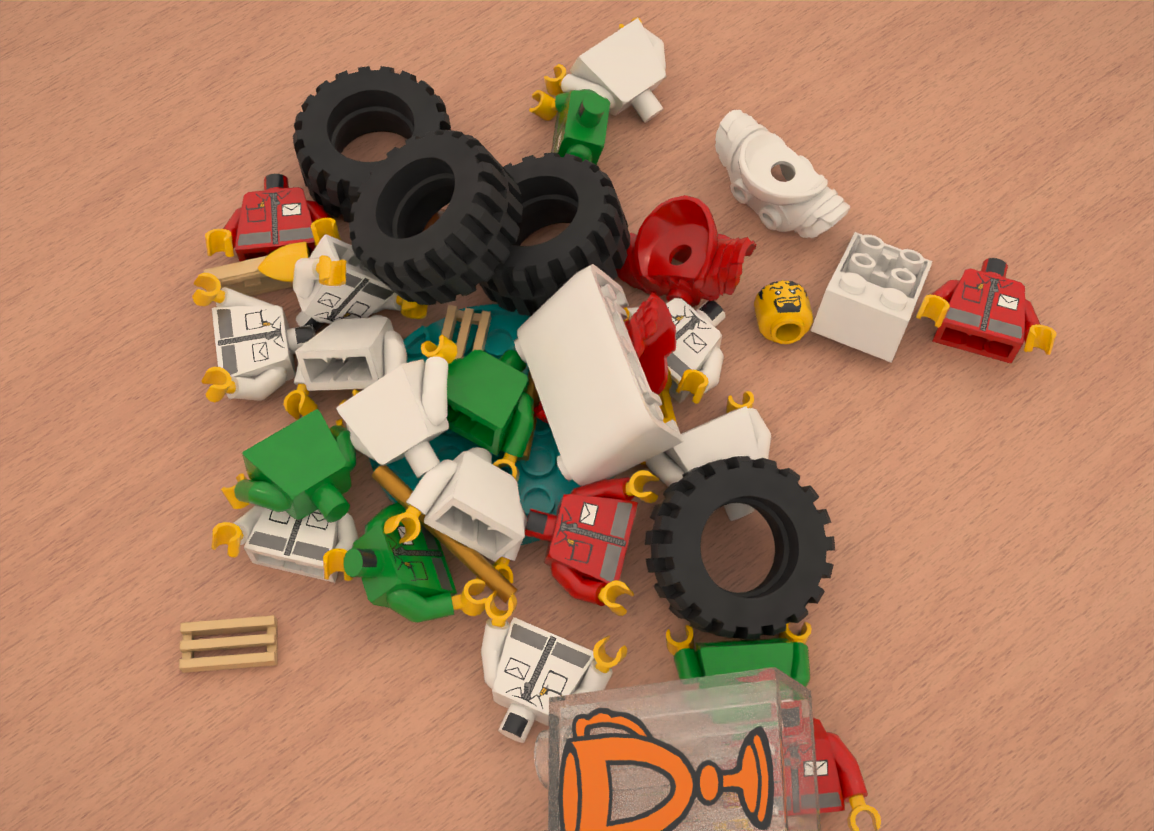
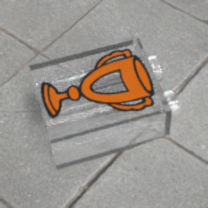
(683, 756)

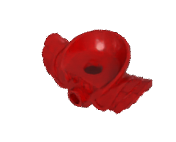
(687, 232)
(653, 340)

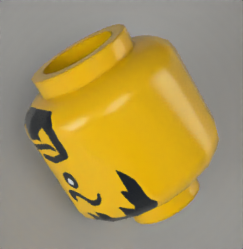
(783, 312)

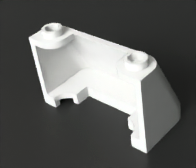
(593, 380)

